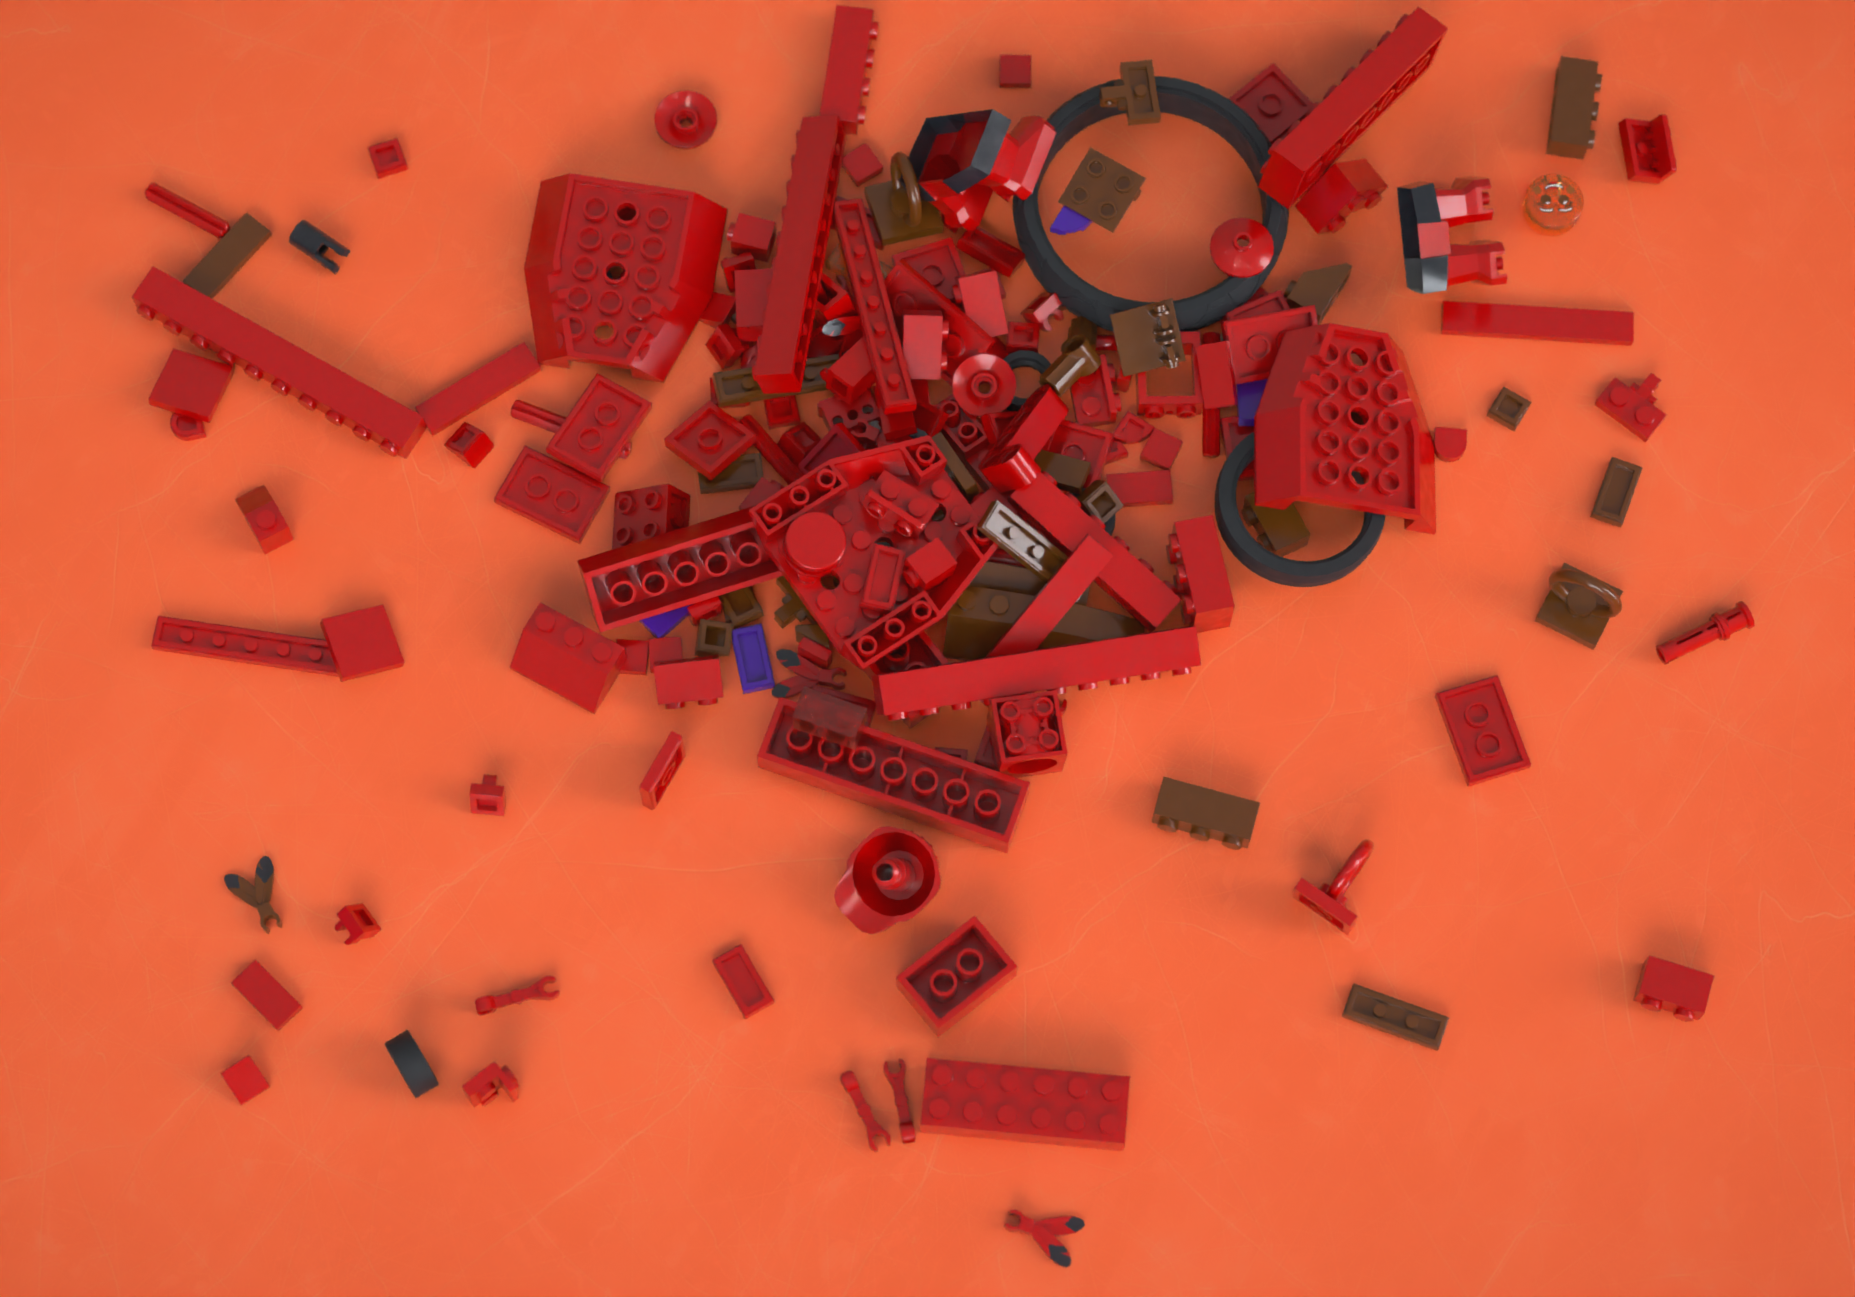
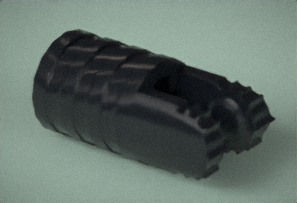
(315, 244)

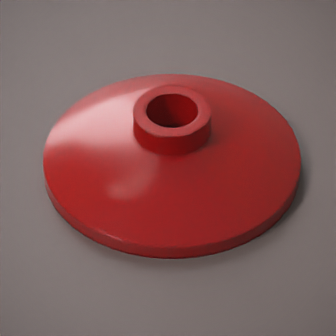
(683, 107)
(1239, 260)
(979, 370)

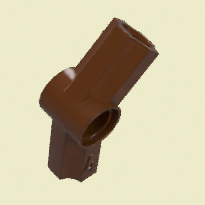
(1077, 357)

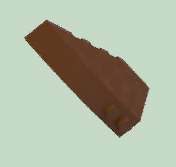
(986, 614)

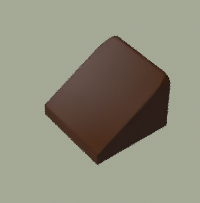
(1100, 500)
(813, 632)
(713, 638)

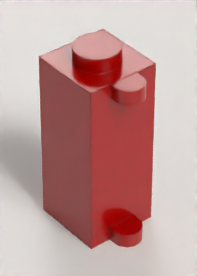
(850, 373)

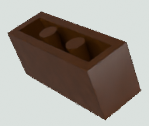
(1573, 108)
(1205, 813)

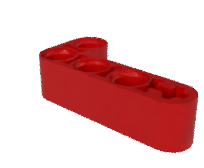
(1012, 456)

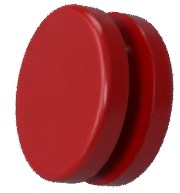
(814, 544)

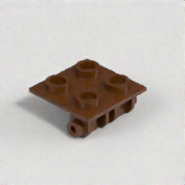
(1102, 190)
(1148, 337)

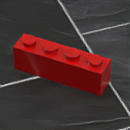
(848, 65)

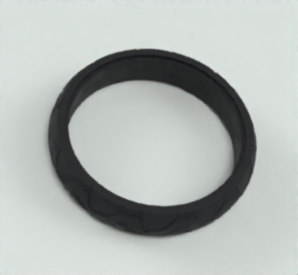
(1176, 98)

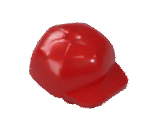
(888, 879)

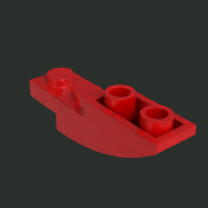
(967, 440)

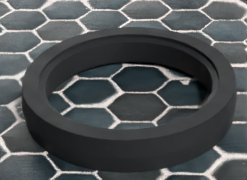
(1268, 564)

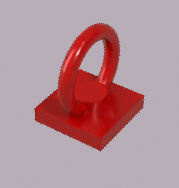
(1330, 899)

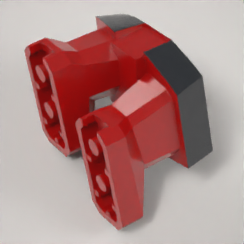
(971, 155)
(1425, 221)

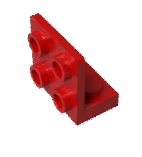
(649, 513)

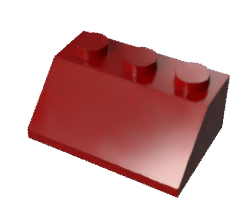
(567, 658)

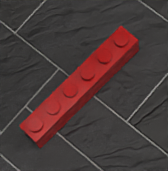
(1124, 577)

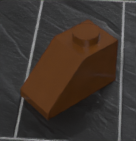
(1318, 288)

